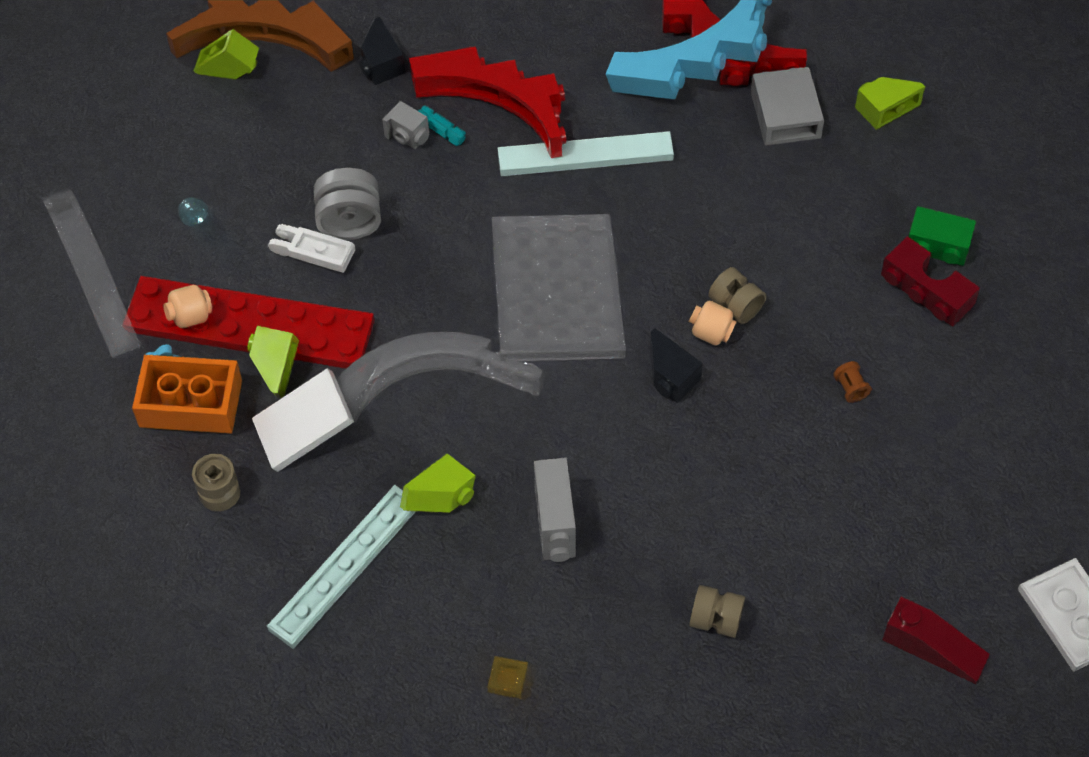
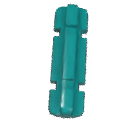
(443, 126)

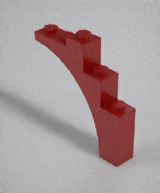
(696, 17)
(466, 75)

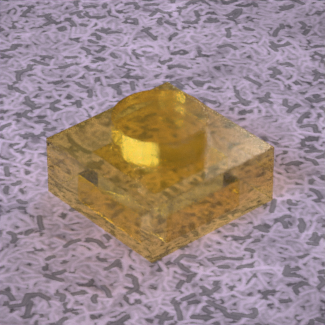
(507, 677)

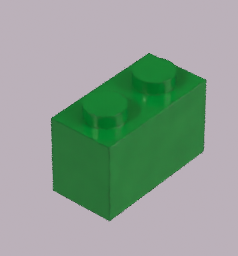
(942, 234)

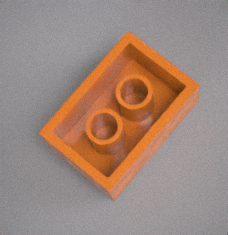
(187, 394)

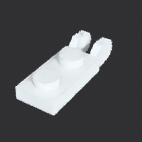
(313, 247)

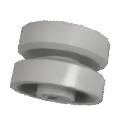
(347, 203)

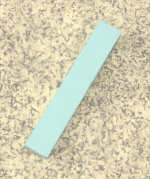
(587, 154)
(340, 569)

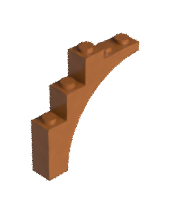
(266, 20)

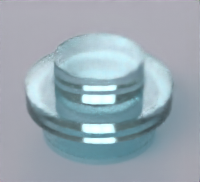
(192, 211)

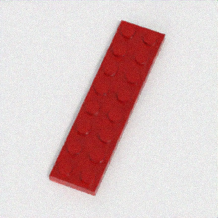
(324, 332)

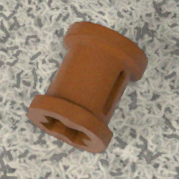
(852, 382)

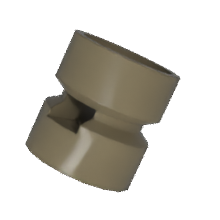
(735, 294)
(216, 482)
(717, 611)

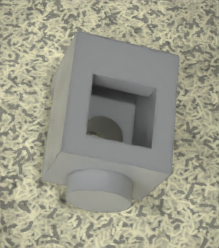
(406, 125)

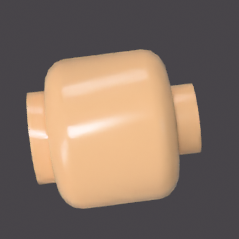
(188, 306)
(712, 323)

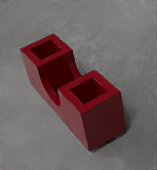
(945, 298)

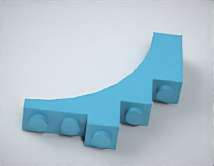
(664, 70)

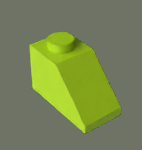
(227, 57)
(888, 99)
(273, 356)
(439, 487)

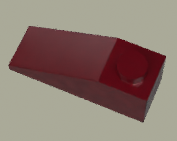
(934, 640)

